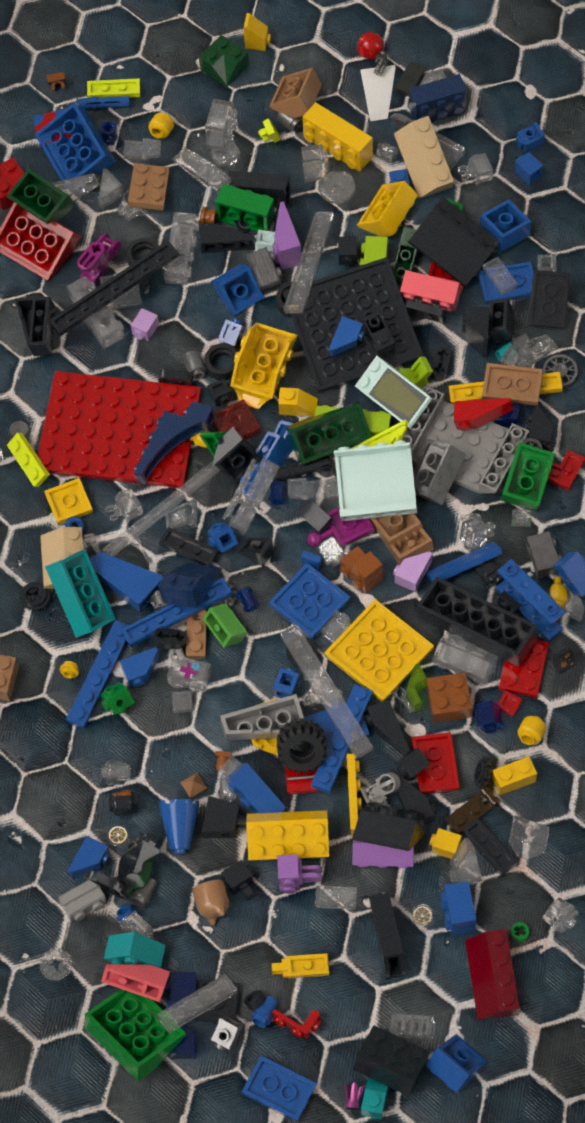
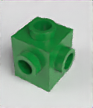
(116, 699)

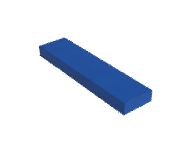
(465, 562)

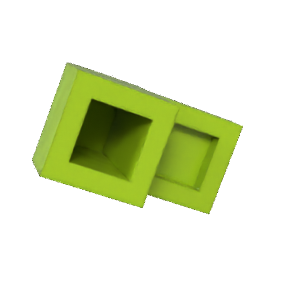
(418, 372)

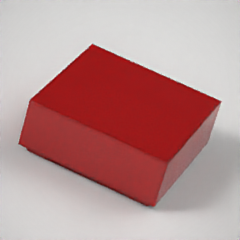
(509, 703)

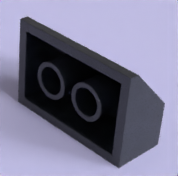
(389, 826)

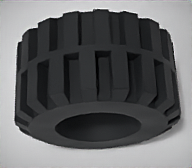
(301, 731)

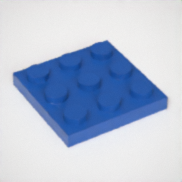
(309, 600)

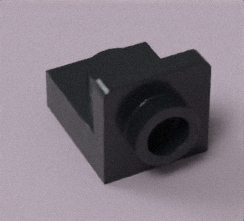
(488, 573)
(508, 603)

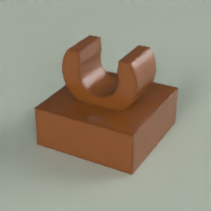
(56, 78)

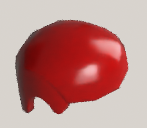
(370, 45)

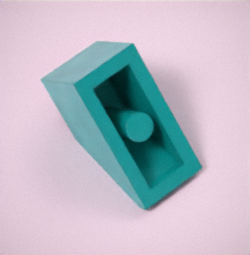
(374, 1099)

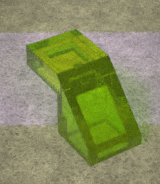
(416, 683)

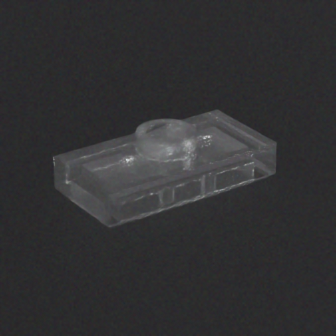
(499, 275)

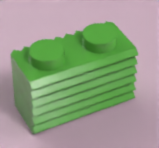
(225, 625)

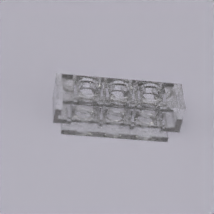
(184, 240)
(102, 323)
(253, 497)

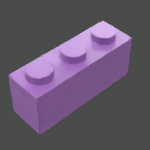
(375, 855)

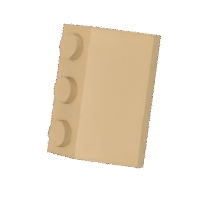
(58, 545)

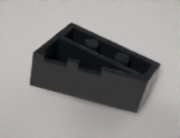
(35, 320)

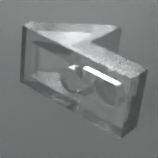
(183, 514)

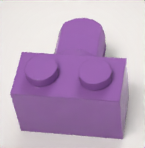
(292, 873)

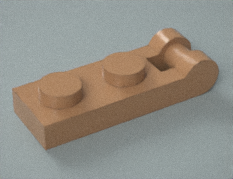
(196, 637)

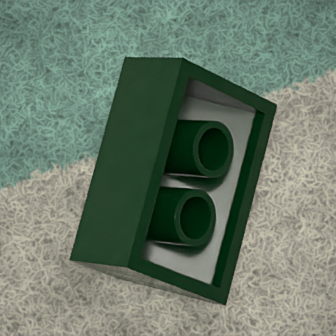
(40, 198)

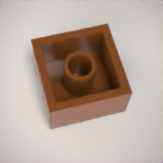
(449, 697)

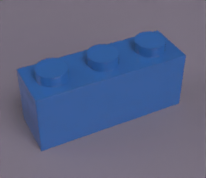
(253, 791)

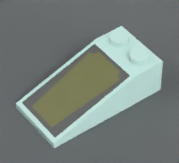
(393, 391)

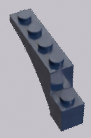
(171, 432)

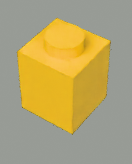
(445, 843)

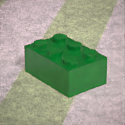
(235, 202)

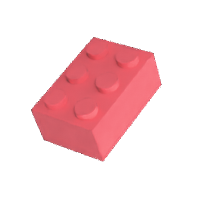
(431, 290)

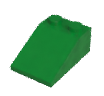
(527, 476)

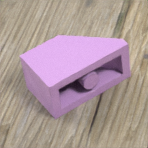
(412, 570)

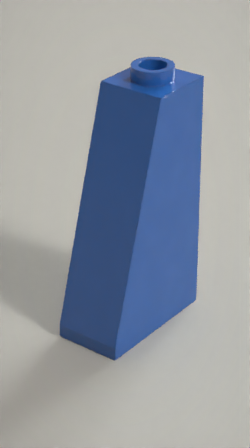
(126, 579)

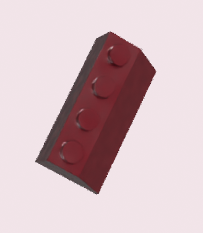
(492, 975)

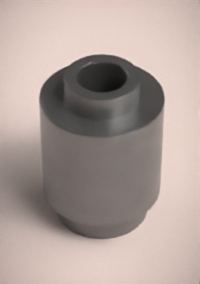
(291, 123)
(194, 364)

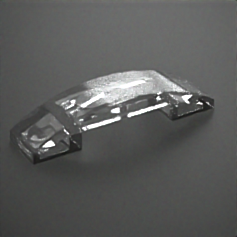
(315, 490)

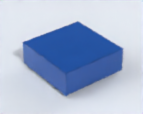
(312, 559)

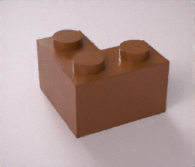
(362, 569)

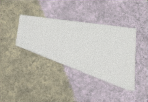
(378, 91)

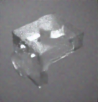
(225, 156)
(331, 551)

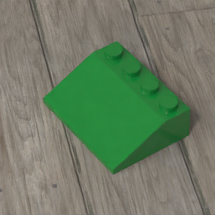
(131, 1032)

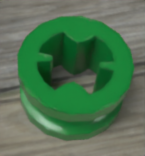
(520, 938)

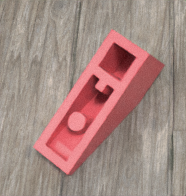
(137, 979)

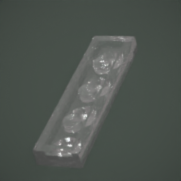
(197, 1003)

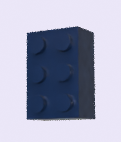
(438, 98)

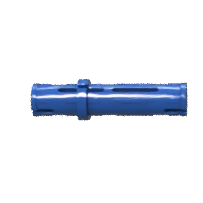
(124, 102)

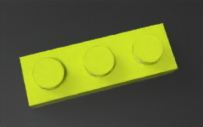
(114, 88)
(28, 459)

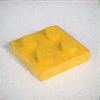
(68, 501)

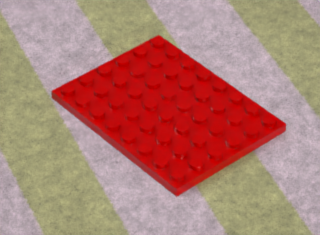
(104, 423)

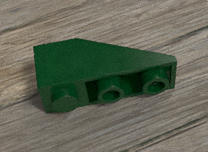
(406, 255)

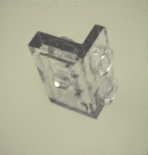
(135, 923)

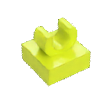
(269, 132)

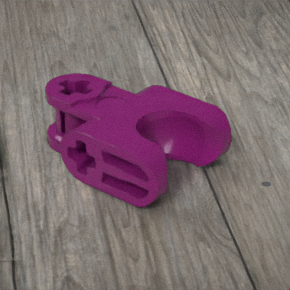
(97, 256)

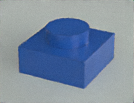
(399, 175)

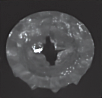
(63, 968)

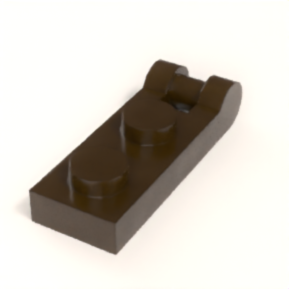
(471, 810)

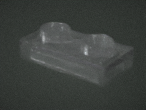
(336, 897)

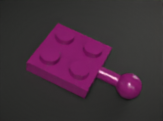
(343, 531)

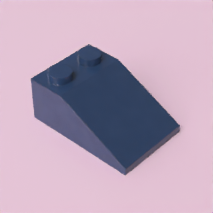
(188, 584)

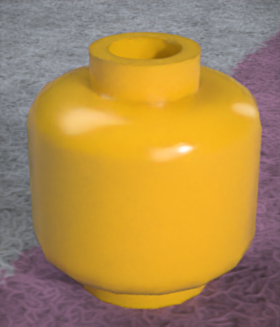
(161, 125)
(531, 730)

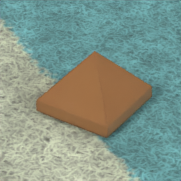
(193, 785)

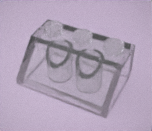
(464, 657)

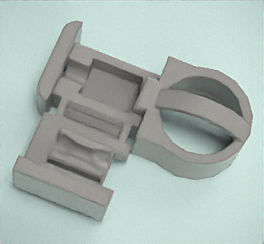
(379, 789)

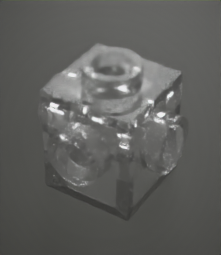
(561, 915)

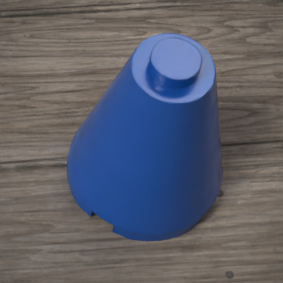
(179, 823)

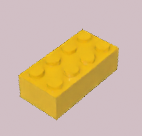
(337, 137)
(287, 834)

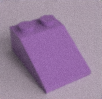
(287, 245)

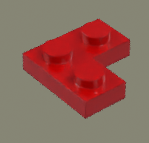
(565, 473)

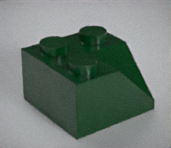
(223, 60)

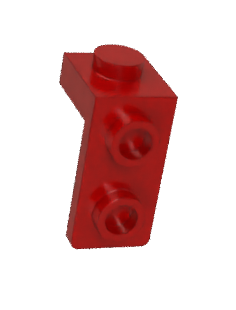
(311, 1024)

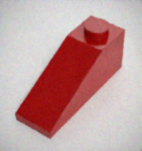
(475, 413)

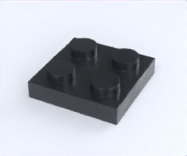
(431, 312)

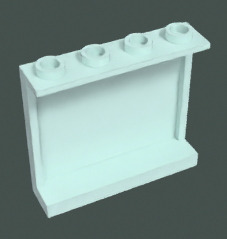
(375, 481)

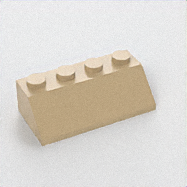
(424, 158)

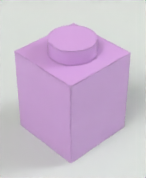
(144, 325)

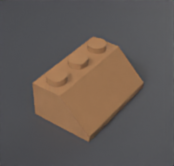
(296, 93)

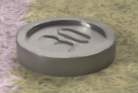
(19, 427)

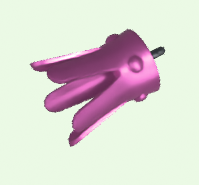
(353, 1098)

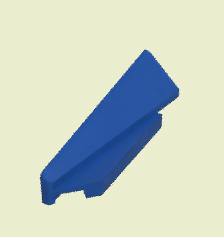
(274, 447)

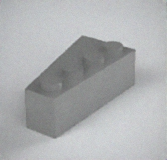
(261, 720)

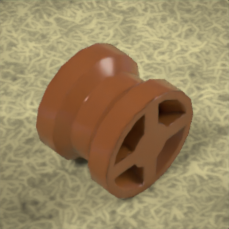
(208, 216)

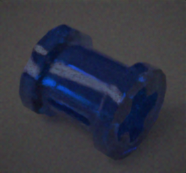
(108, 132)
(276, 493)
(247, 599)

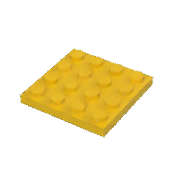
(379, 650)

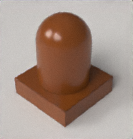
(221, 757)

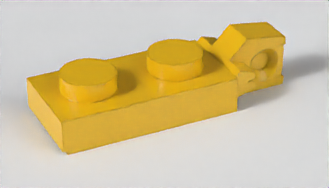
(302, 966)

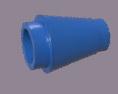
(263, 1015)

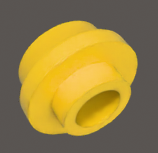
(69, 669)

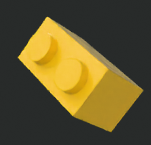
(514, 776)

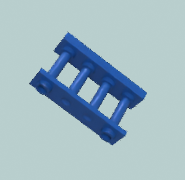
(534, 601)

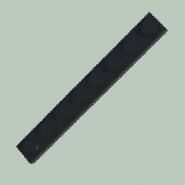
(114, 288)

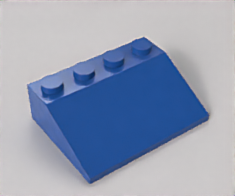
(81, 153)

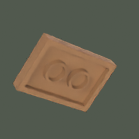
(148, 186)
(512, 382)

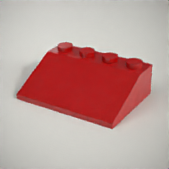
(35, 243)

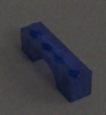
(181, 986)

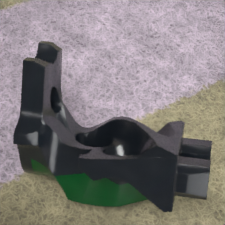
(133, 868)

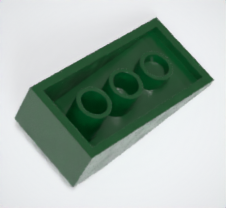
(328, 432)

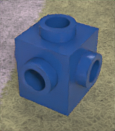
(222, 537)

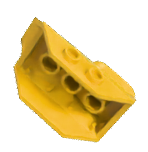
(261, 363)

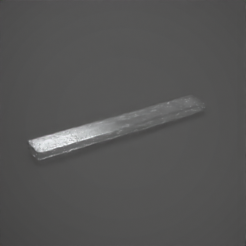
(308, 262)
(161, 510)
(326, 691)

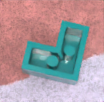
(134, 950)

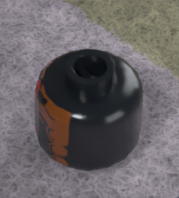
(122, 802)

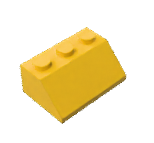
(388, 209)

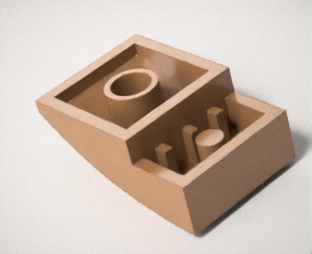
(403, 535)

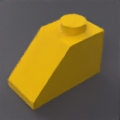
(255, 34)
(296, 402)

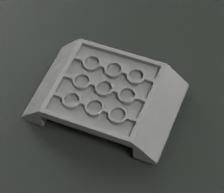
(487, 448)

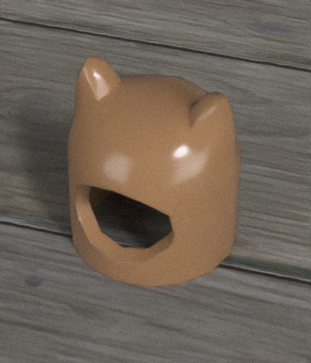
(211, 899)

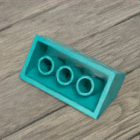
(80, 593)

